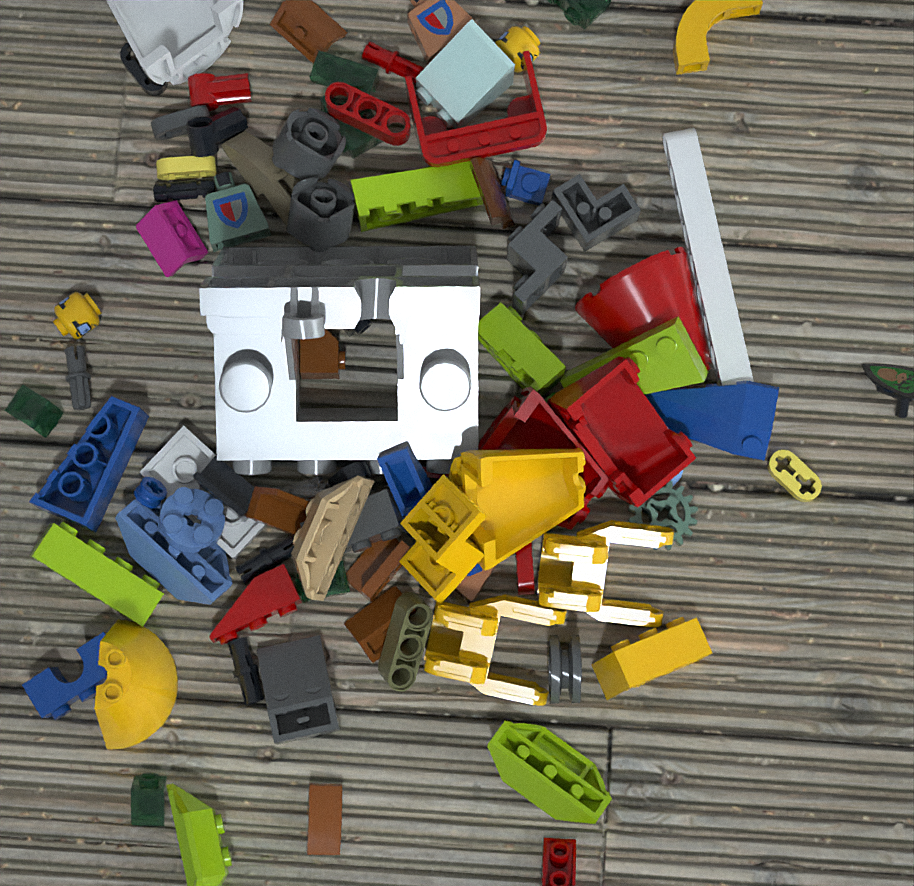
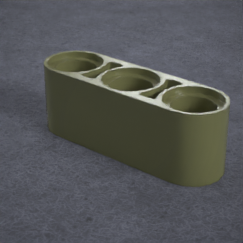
(400, 628)

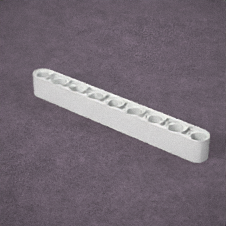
(707, 257)

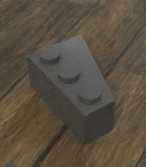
(377, 522)

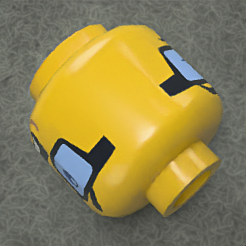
(515, 42)
(76, 315)

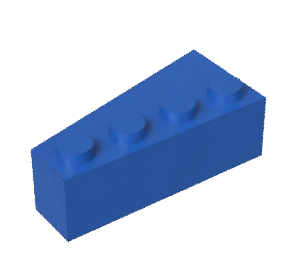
(94, 466)

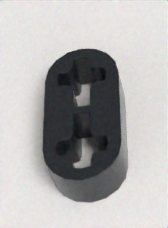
(138, 74)
(352, 470)

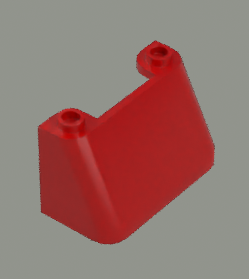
(622, 430)

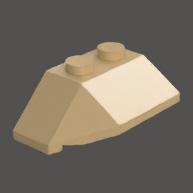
(327, 533)

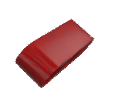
(359, 101)

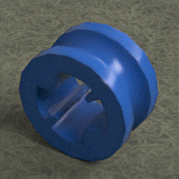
(150, 492)

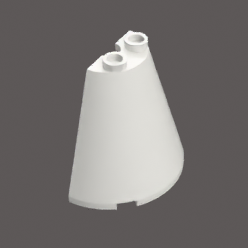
(176, 35)

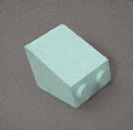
(465, 76)

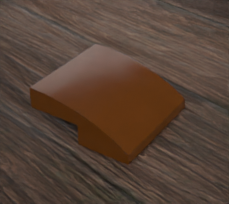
(491, 192)

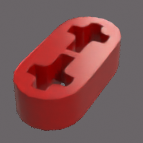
(525, 571)

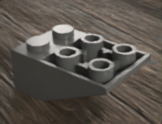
(297, 690)

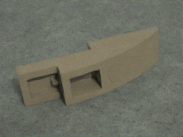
(256, 166)

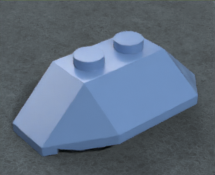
(187, 576)

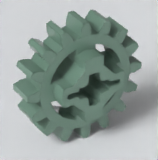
(675, 496)

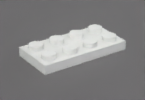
(175, 469)

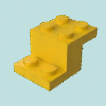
(442, 529)

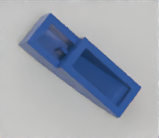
(405, 478)

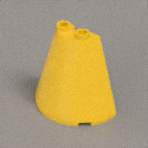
(520, 495)
(138, 685)

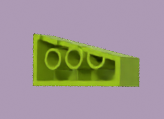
(413, 195)

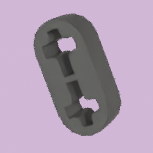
(174, 124)

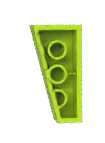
(662, 354)
(96, 573)

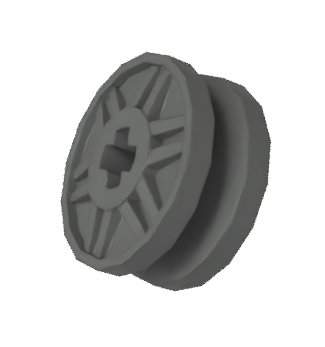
(564, 669)

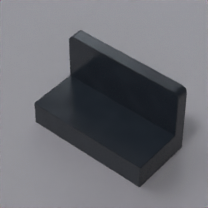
(226, 486)

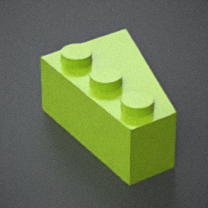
(519, 350)

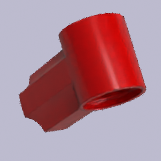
(222, 90)

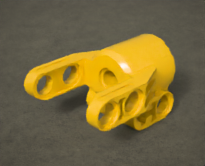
(575, 571)
(465, 638)

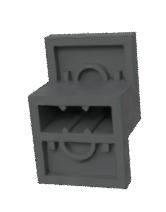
(536, 256)

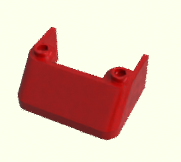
(521, 129)

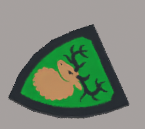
(895, 382)

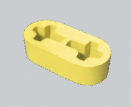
(186, 167)
(788, 481)

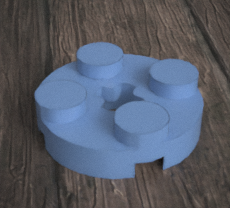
(197, 503)

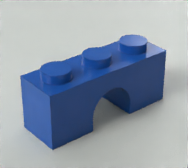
(54, 694)

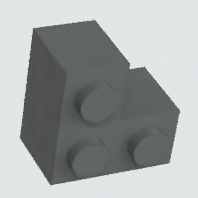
(594, 219)

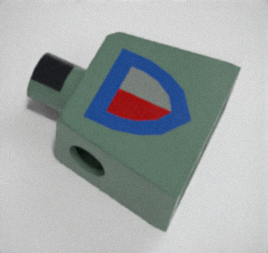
(233, 214)

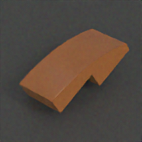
(324, 819)

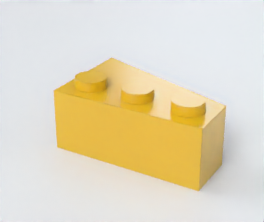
(651, 656)

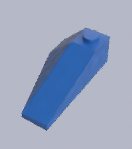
(723, 417)

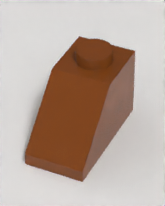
(321, 358)

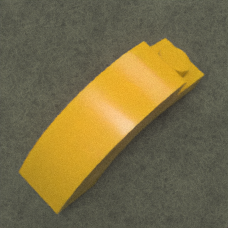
(690, 43)

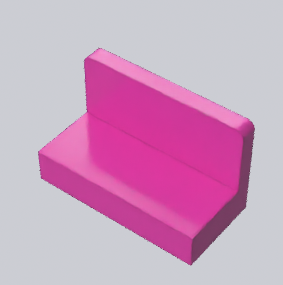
(170, 237)

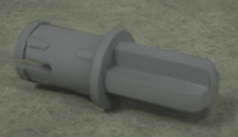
(78, 378)

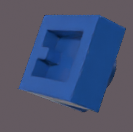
(525, 183)

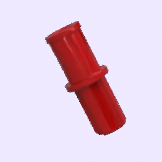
(390, 61)

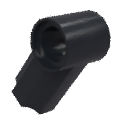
(209, 132)

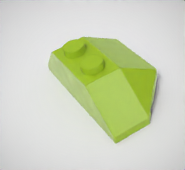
(549, 772)
(199, 838)

